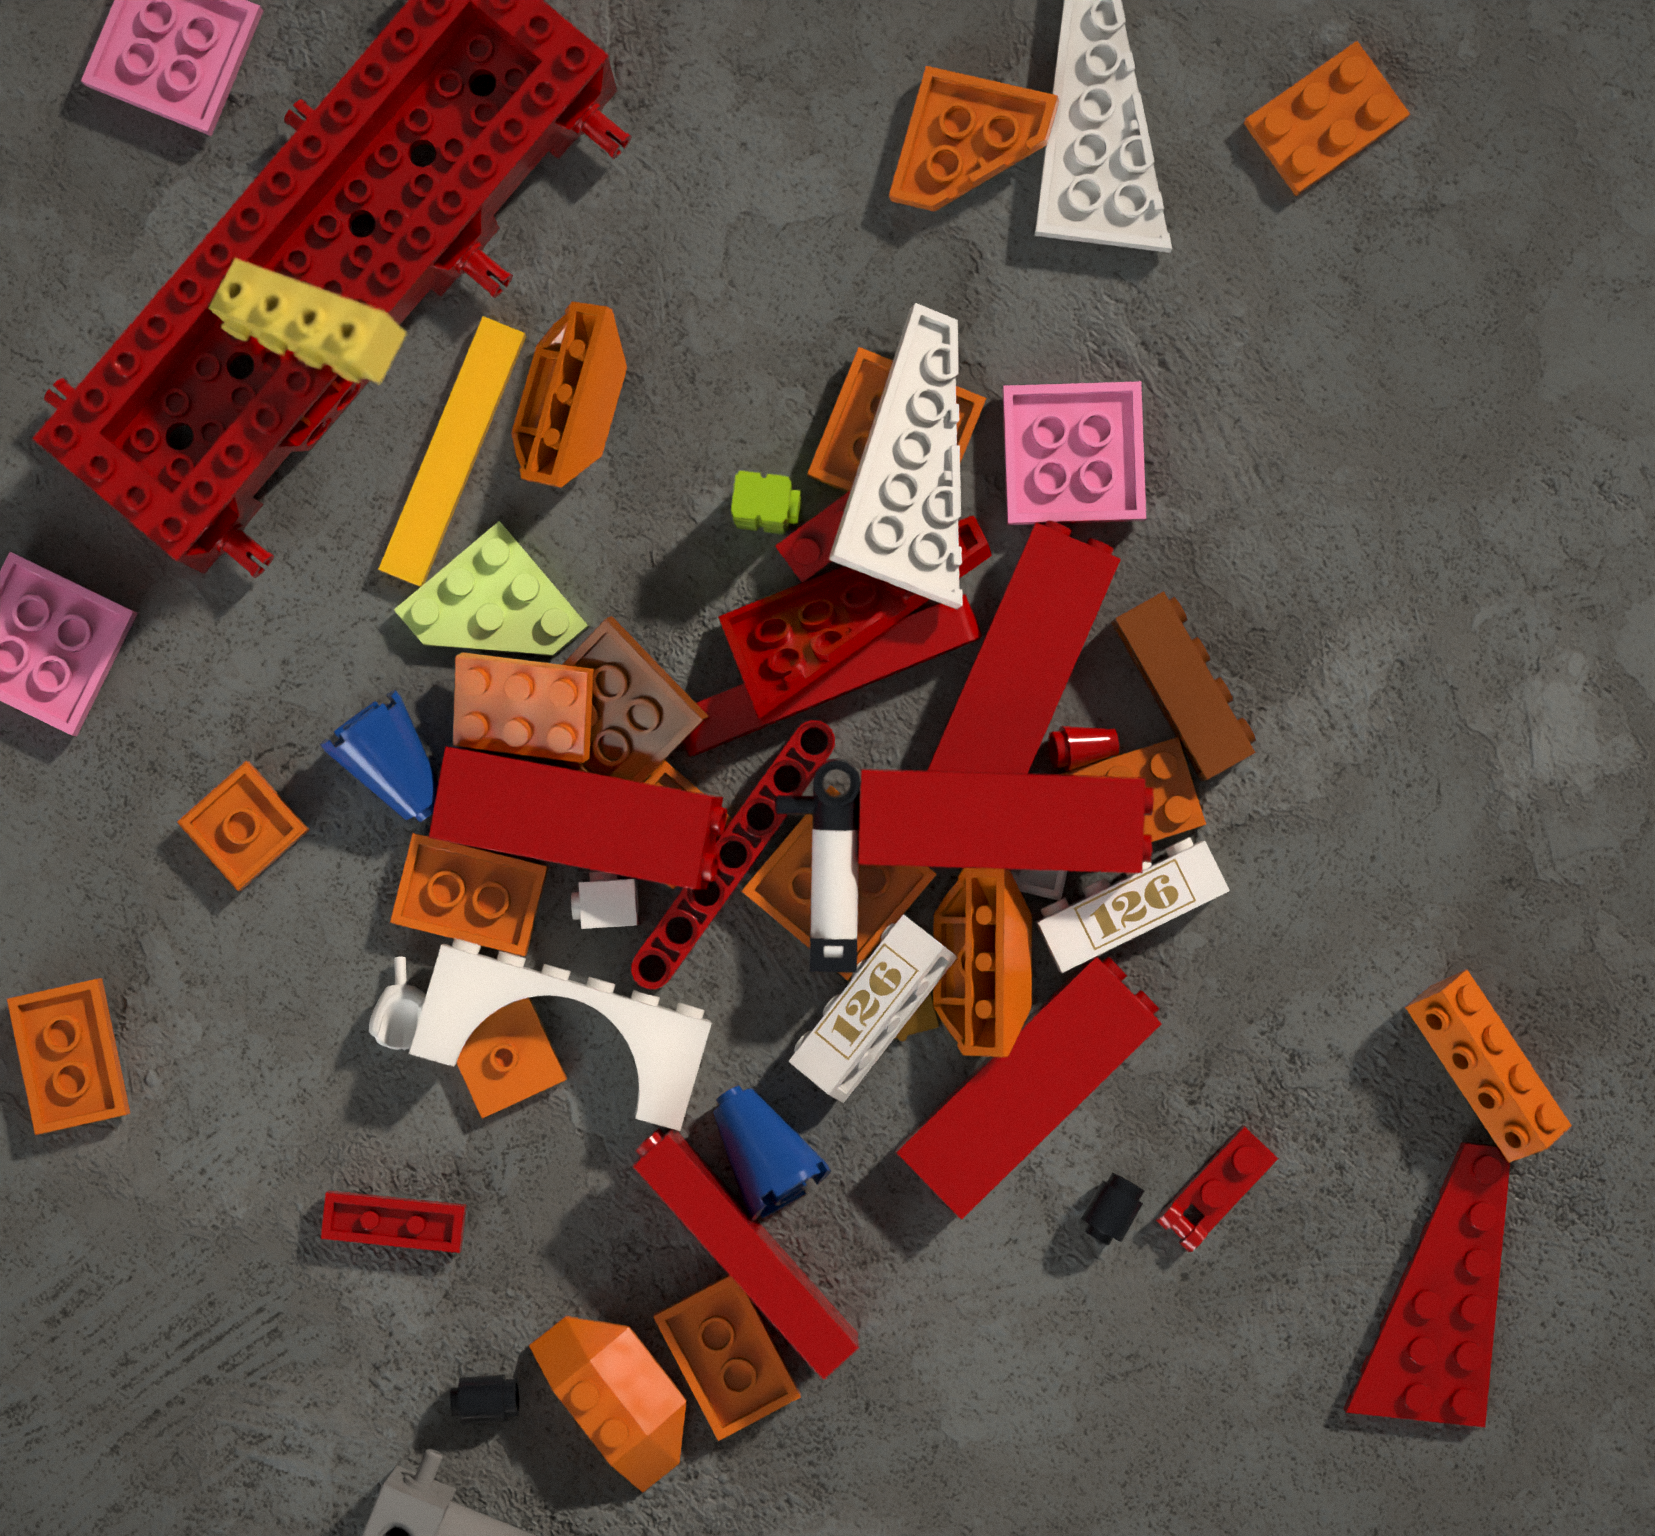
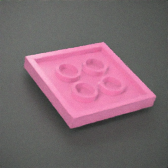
(173, 56)
(1074, 453)
(55, 643)

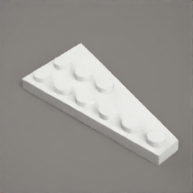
(1099, 152)
(908, 482)

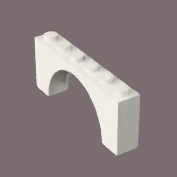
(473, 986)

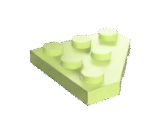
(492, 602)

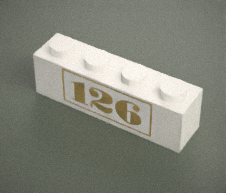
(1131, 905)
(872, 1008)

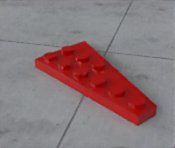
(819, 623)
(1441, 1320)

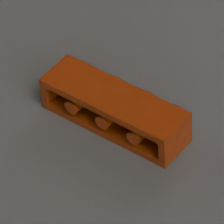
(1183, 685)

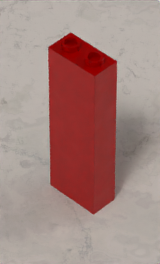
(1027, 653)
(578, 818)
(1004, 820)
(1023, 1097)
(746, 1251)

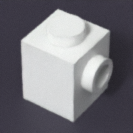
(606, 902)

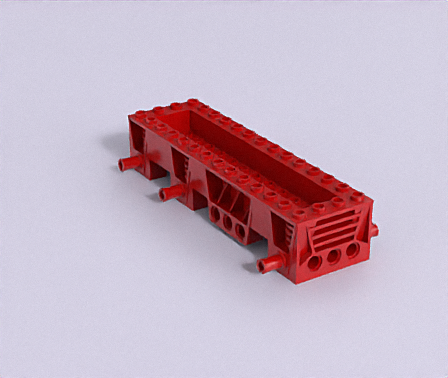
(297, 223)

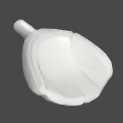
(397, 1011)

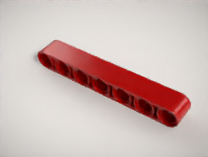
(893, 651)
(729, 878)

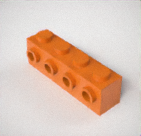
(1488, 1066)

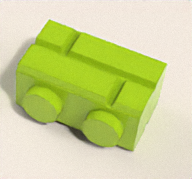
(764, 502)

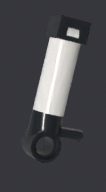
(833, 867)

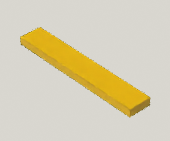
(452, 452)

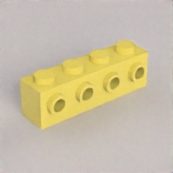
(307, 321)

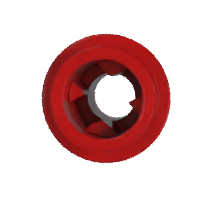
(1081, 746)

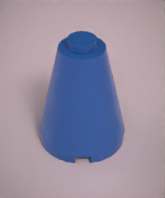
(387, 757)
(764, 1153)

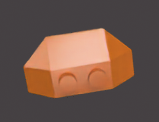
(569, 396)
(990, 982)
(615, 1395)

